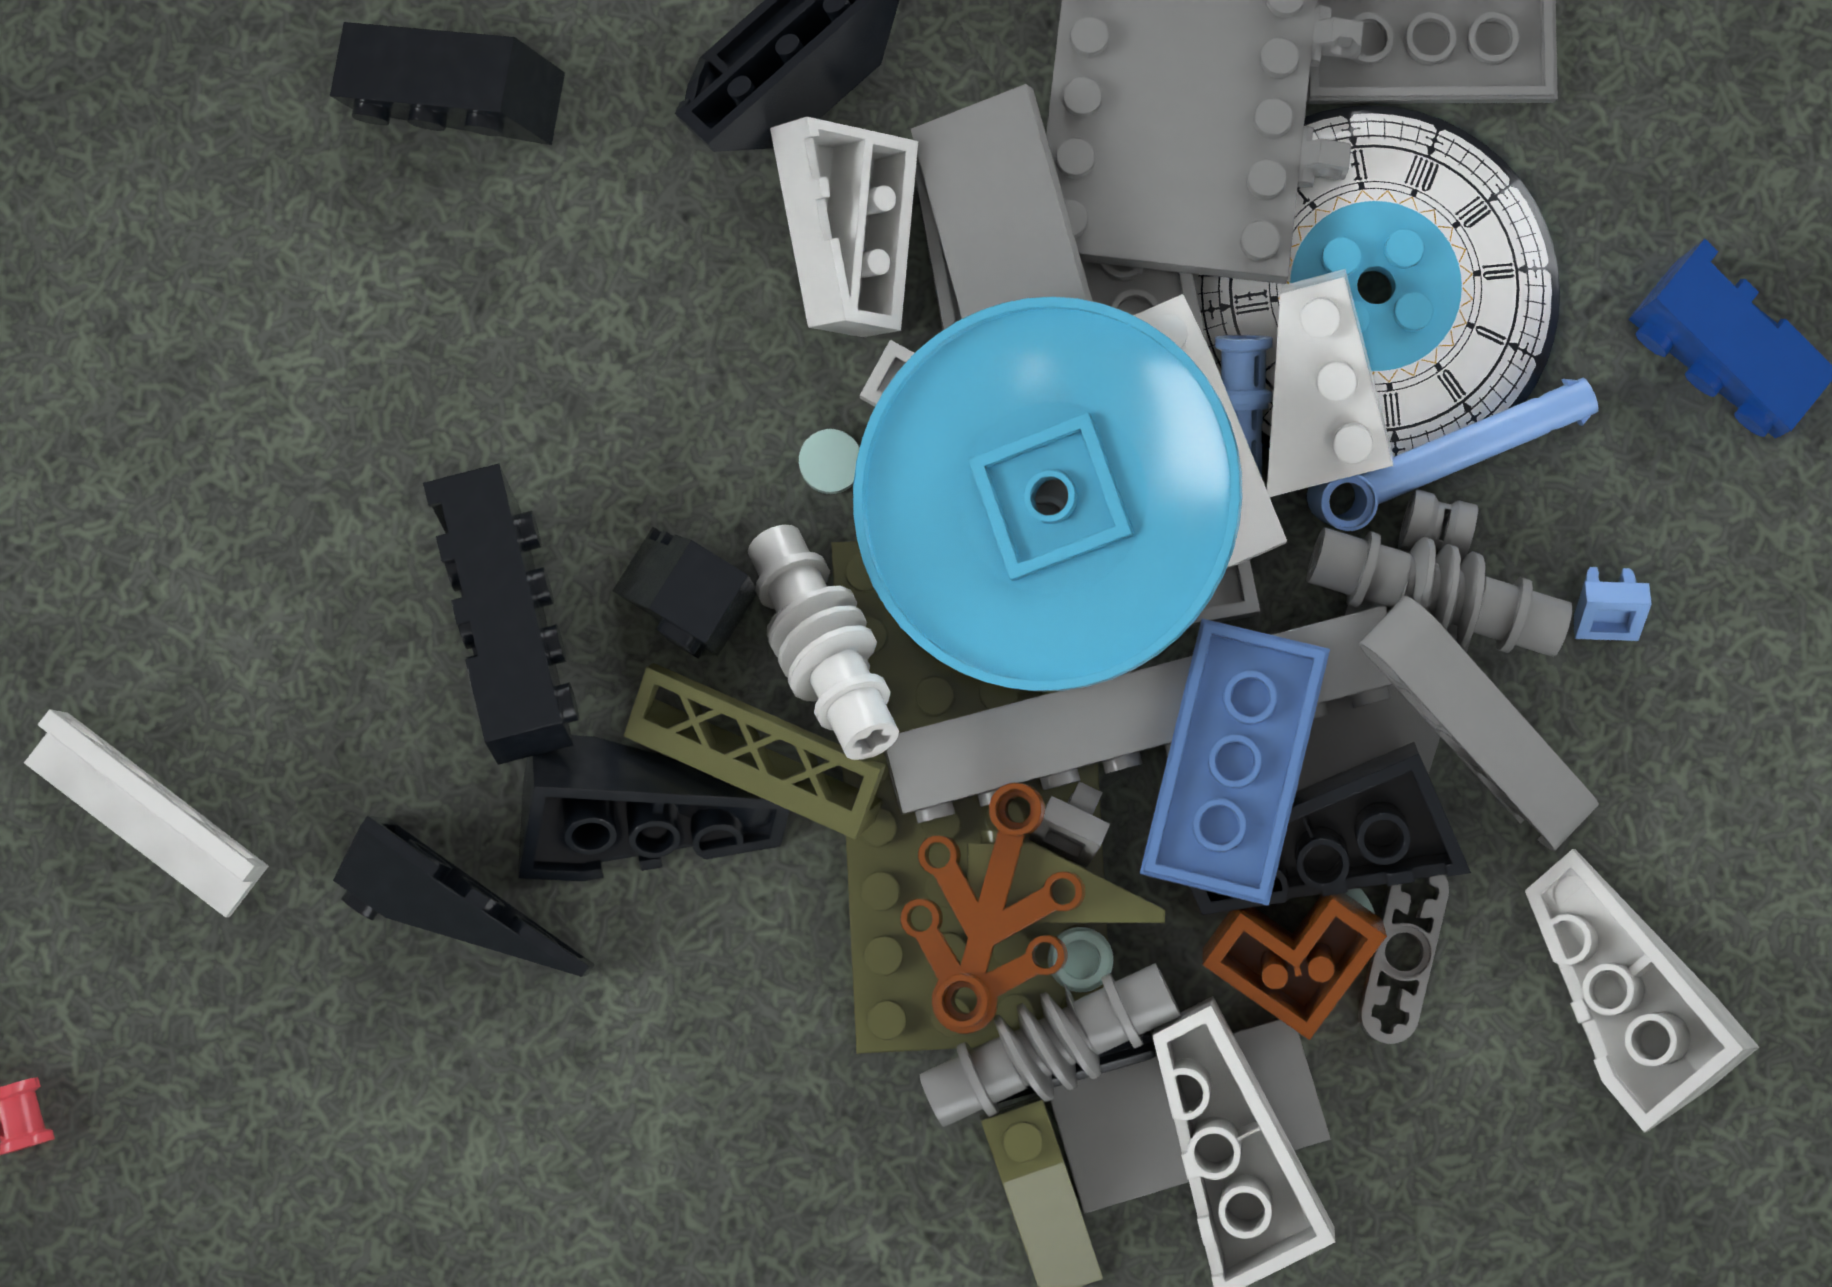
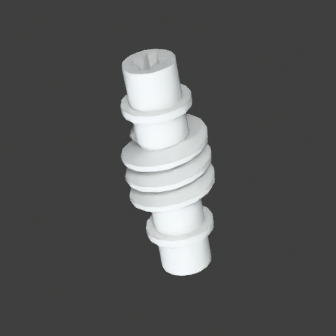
(822, 642)

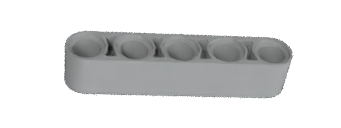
(1478, 722)

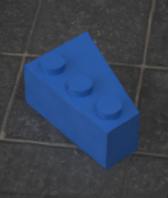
(1732, 344)

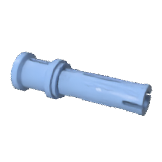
(1245, 382)

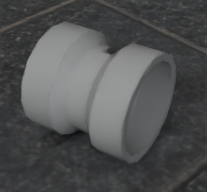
(1438, 521)

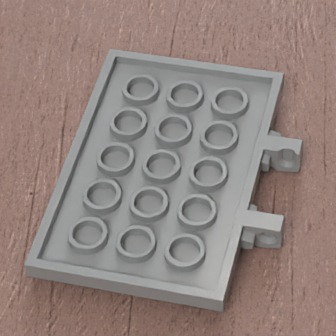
(1189, 129)

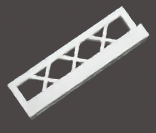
(144, 813)

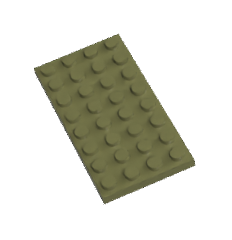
(884, 873)

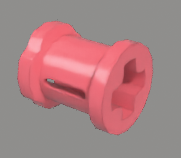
(21, 1117)

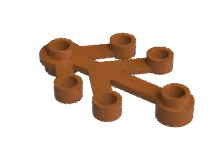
(987, 920)

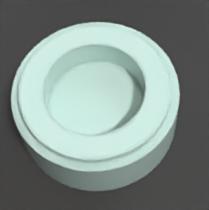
(829, 461)
(1087, 959)

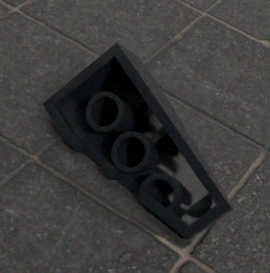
(626, 802)
(413, 884)

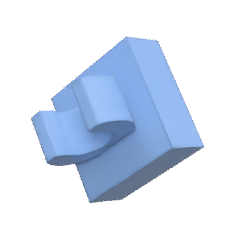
(1612, 608)

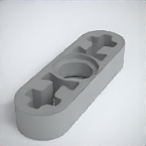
(1420, 972)

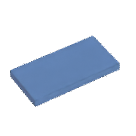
(1234, 762)

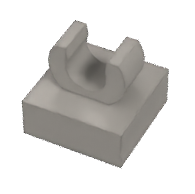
(1071, 826)

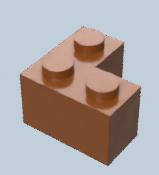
(1297, 973)

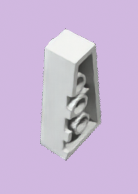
(1241, 1168)

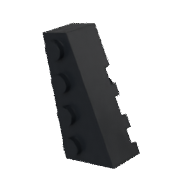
(503, 614)
(1360, 832)

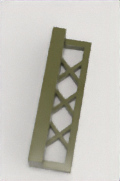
(746, 760)

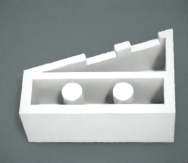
(847, 221)
(1324, 390)

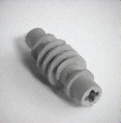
(1444, 587)
(1049, 1045)

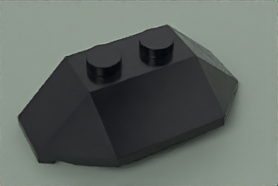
(783, 66)

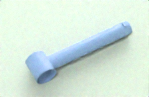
(1455, 452)

